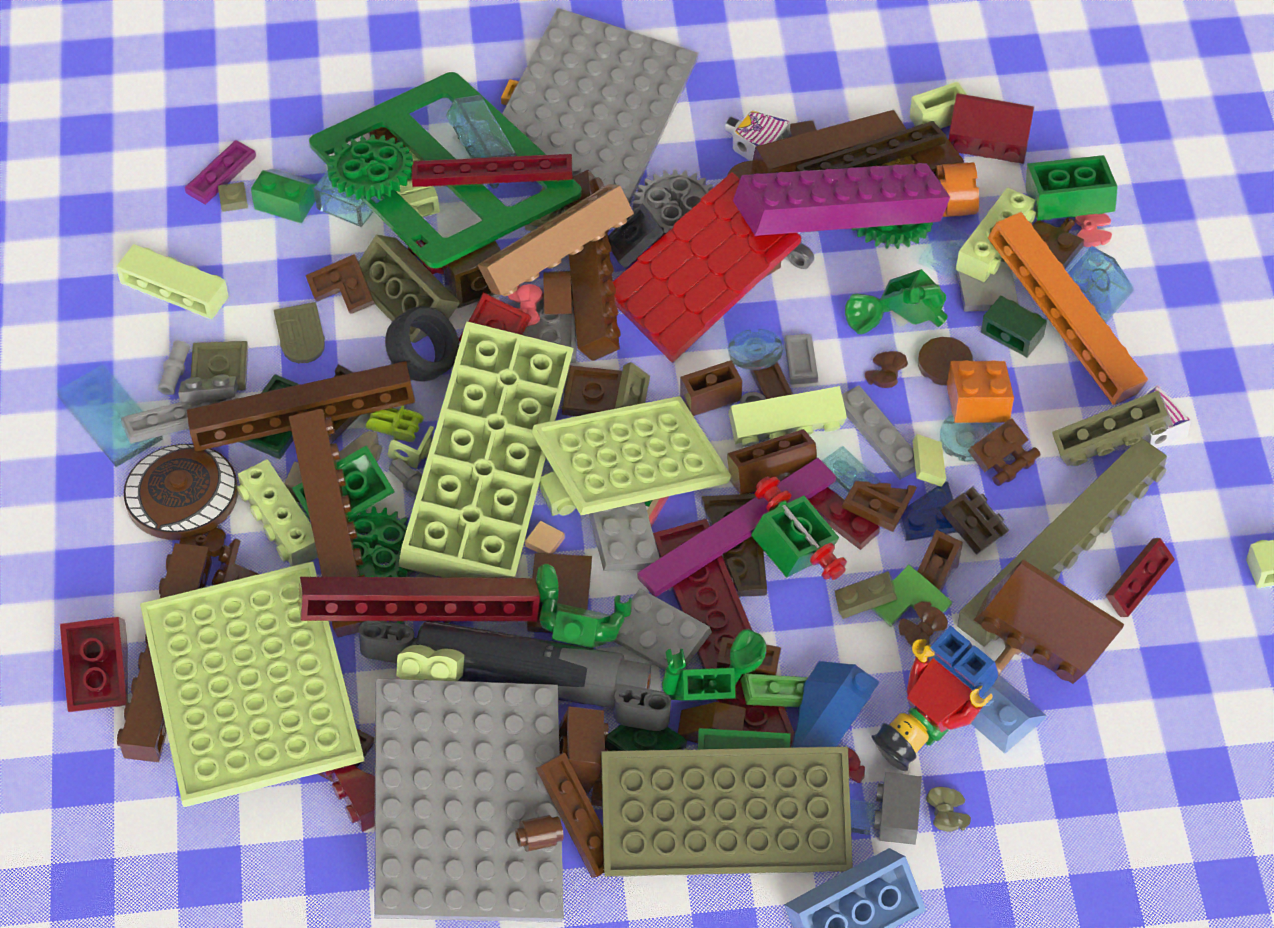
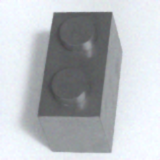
(899, 808)

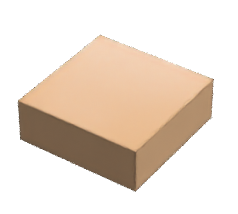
(544, 539)

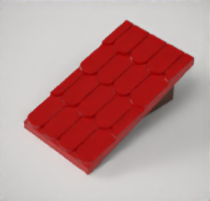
(698, 271)

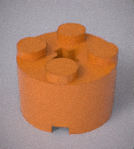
(960, 184)

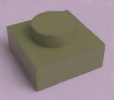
(233, 196)

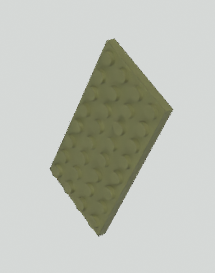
(726, 811)

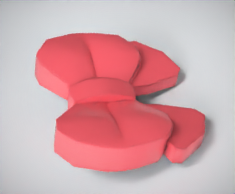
(1089, 231)
(528, 297)

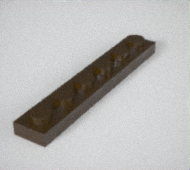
(881, 150)

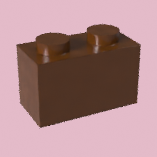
(711, 388)

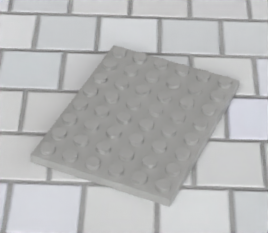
(600, 96)
(450, 794)

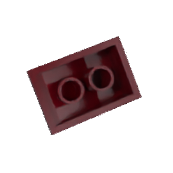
(95, 663)

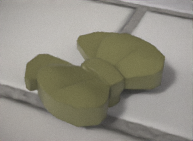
(944, 801)

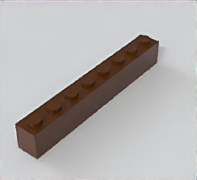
(594, 287)
(270, 411)
(326, 501)
(145, 724)

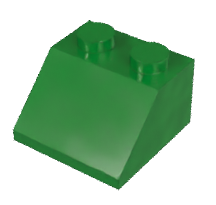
(283, 194)

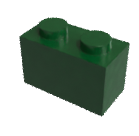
(1013, 326)

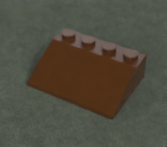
(1047, 621)

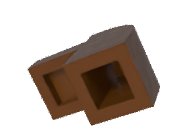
(557, 292)

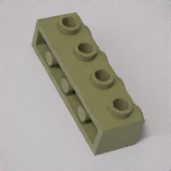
(1112, 428)

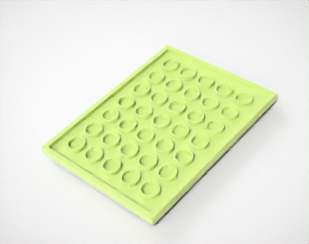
(248, 686)

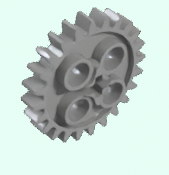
(670, 196)

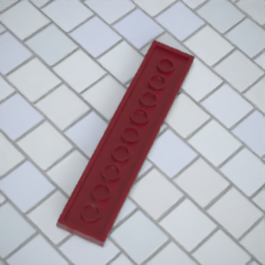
(715, 602)

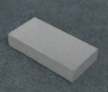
(801, 359)

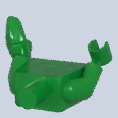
(909, 295)
(573, 623)
(713, 683)

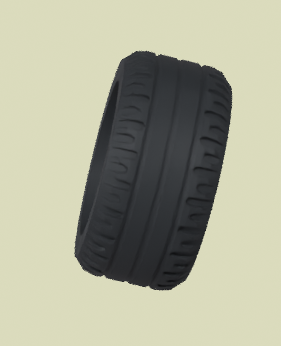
(439, 331)

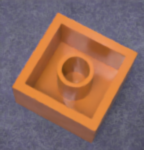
(980, 391)

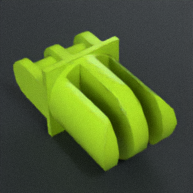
(395, 422)

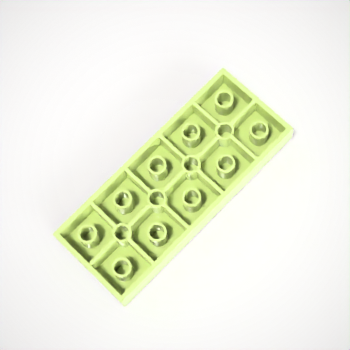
(484, 457)

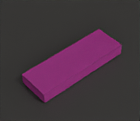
(220, 171)

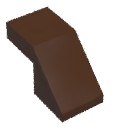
(709, 716)

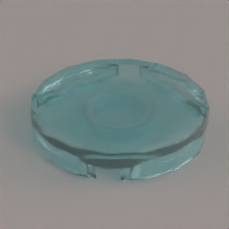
(755, 349)
(960, 437)

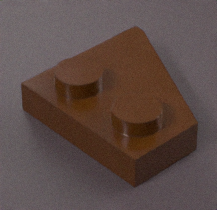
(879, 502)

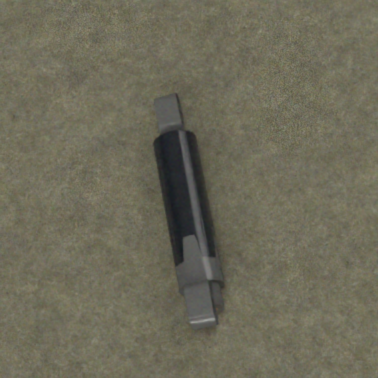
(580, 672)

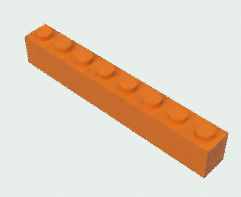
(1067, 308)

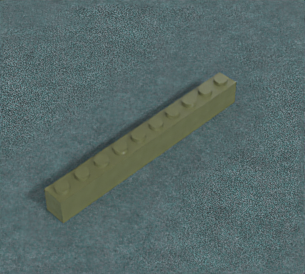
(1079, 524)

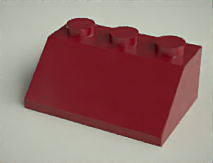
(991, 128)

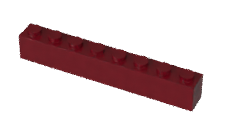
(418, 599)

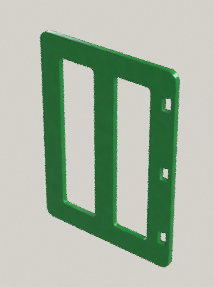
(402, 217)

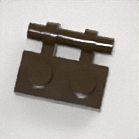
(974, 528)

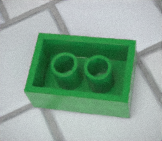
(1071, 187)

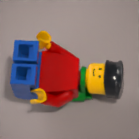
(941, 696)

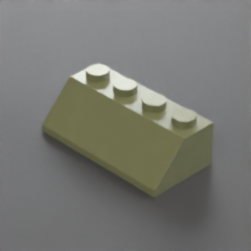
(403, 282)

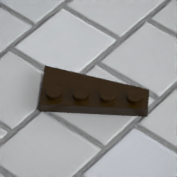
(745, 560)

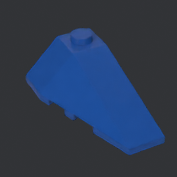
(831, 703)

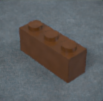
(770, 458)

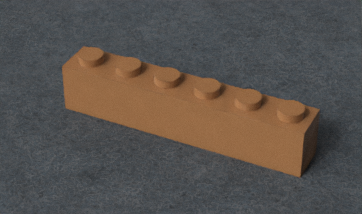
(555, 240)

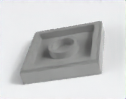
(982, 295)

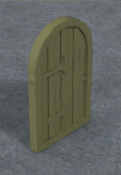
(300, 332)

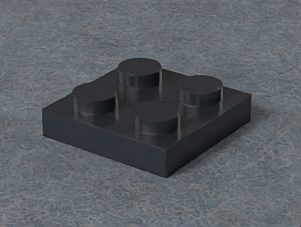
(634, 236)

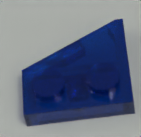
(924, 515)

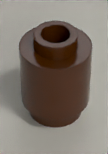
(539, 833)

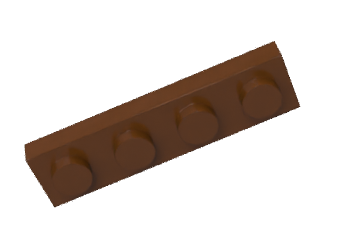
(575, 811)

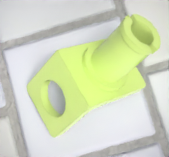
(414, 455)

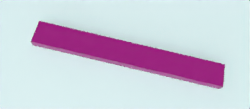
(728, 531)

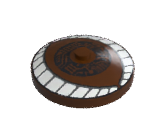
(180, 492)

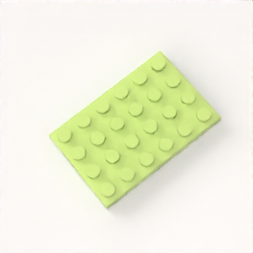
(630, 455)

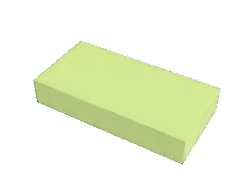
(929, 460)

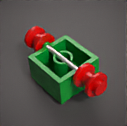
(795, 533)

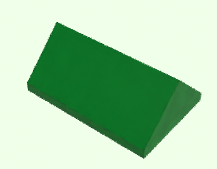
(364, 482)

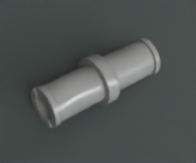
(173, 367)

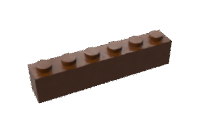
(792, 151)

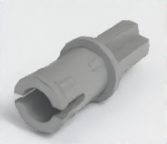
(409, 477)

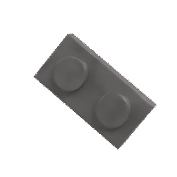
(208, 389)

